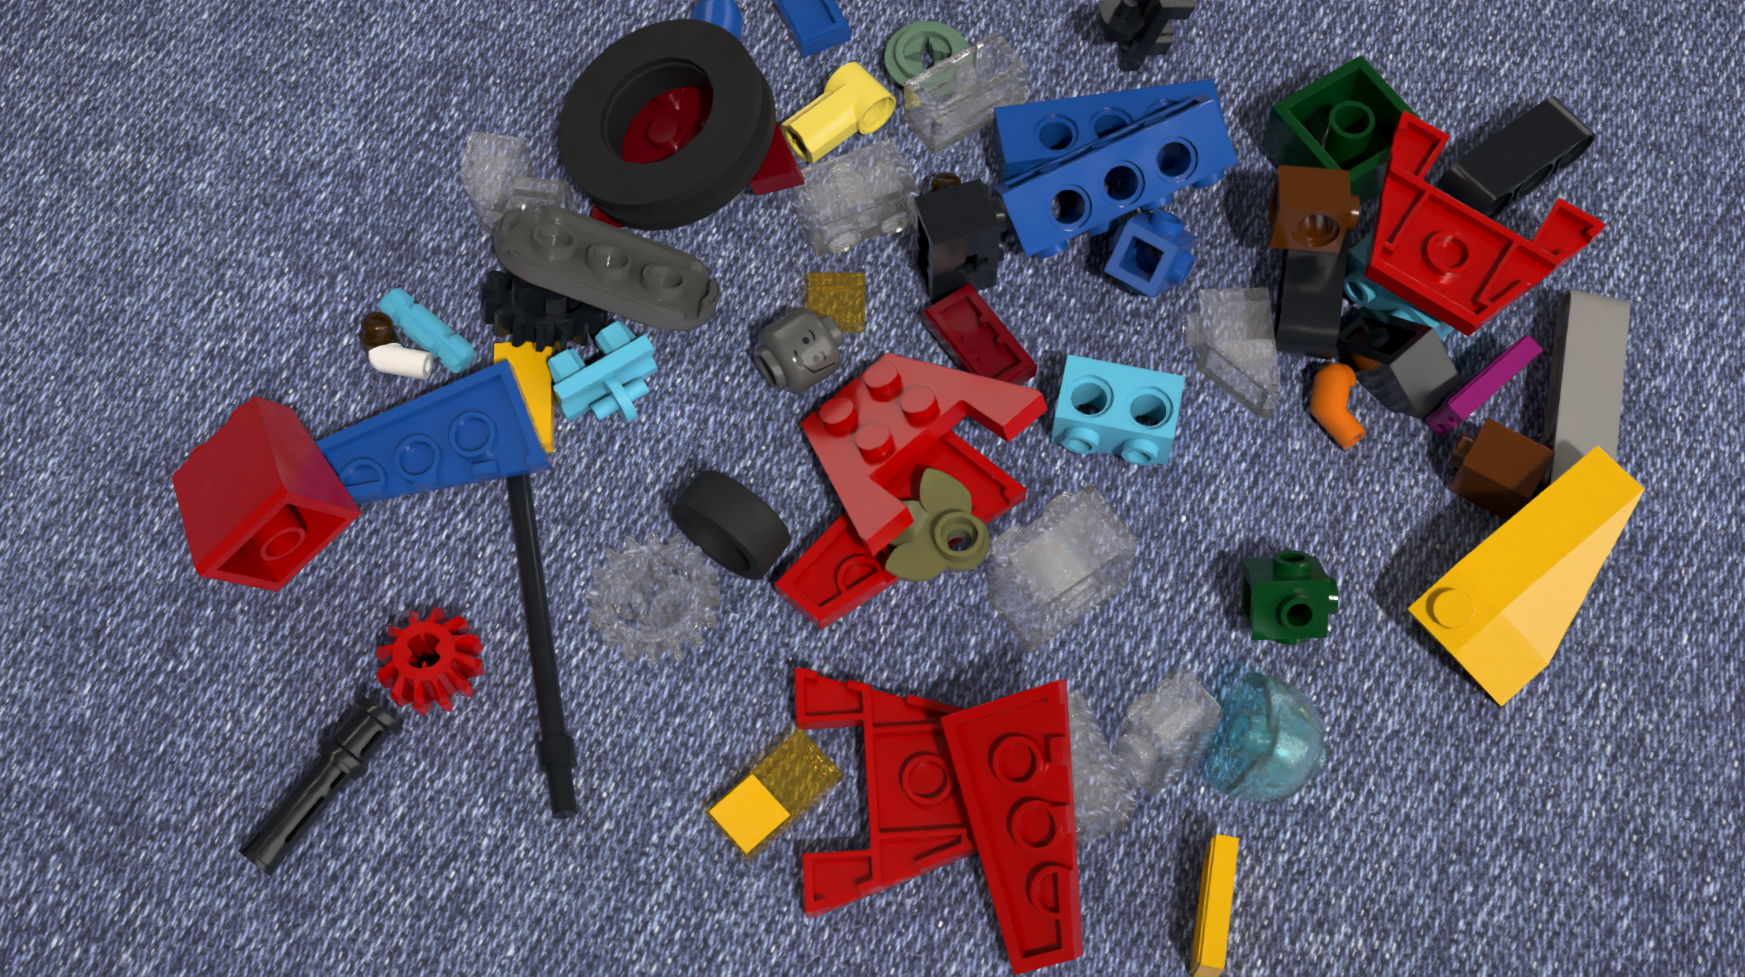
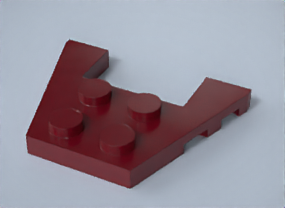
(672, 124)

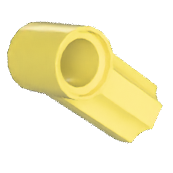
(848, 105)

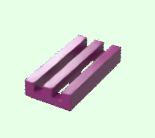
(1483, 385)

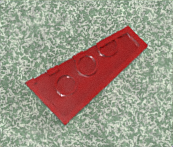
(840, 573)
(1021, 809)

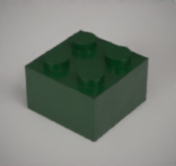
(1339, 125)

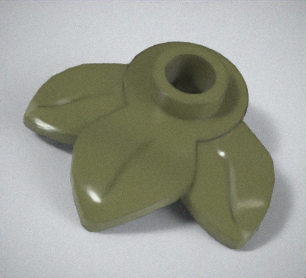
(938, 518)

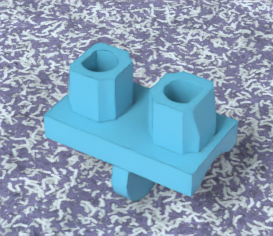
(609, 382)

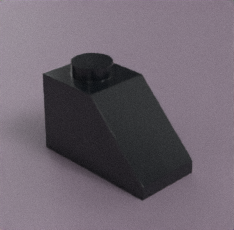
(1397, 361)

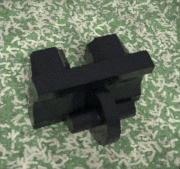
(1141, 26)

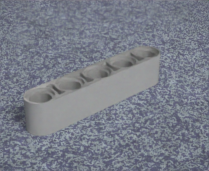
(1585, 380)

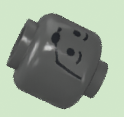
(799, 350)

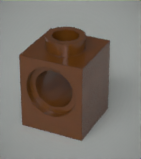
(1311, 209)

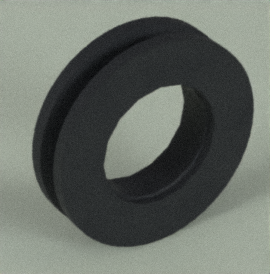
(702, 174)

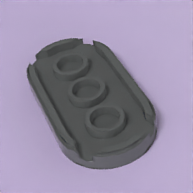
(606, 267)

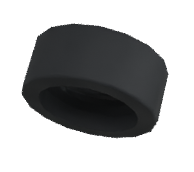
(731, 524)

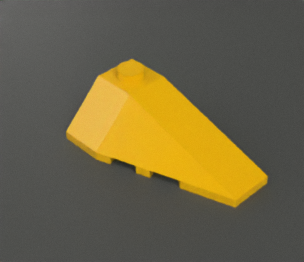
(1524, 583)

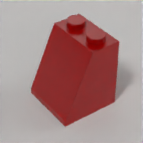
(260, 499)

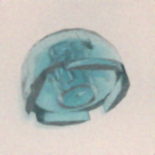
(1268, 743)

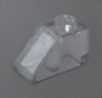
(1236, 345)

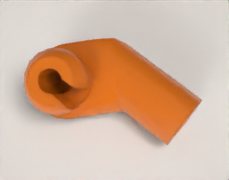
(1330, 401)

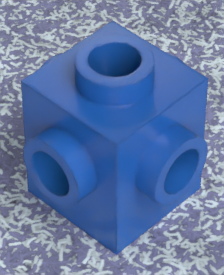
(1134, 258)

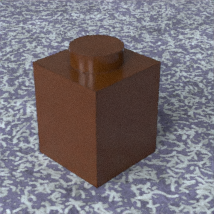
(1498, 468)

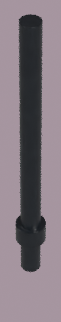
(556, 749)

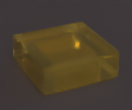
(840, 297)

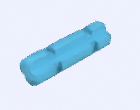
(427, 330)

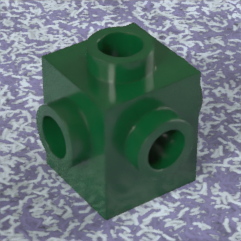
(1287, 597)

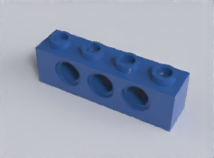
(1028, 130)
(1202, 161)

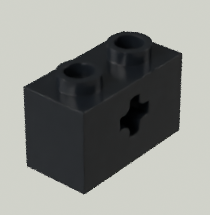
(958, 238)

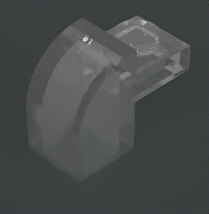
(499, 179)

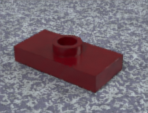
(978, 338)

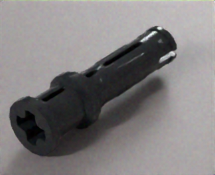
(340, 759)

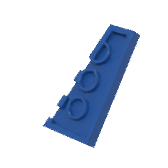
(441, 440)

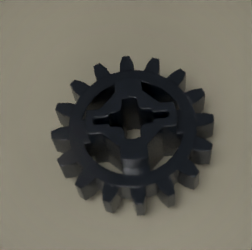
(537, 313)

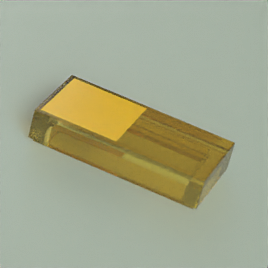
(774, 795)

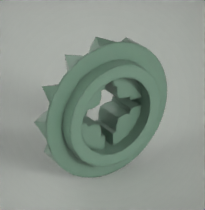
(908, 44)

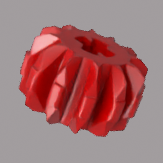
(415, 644)

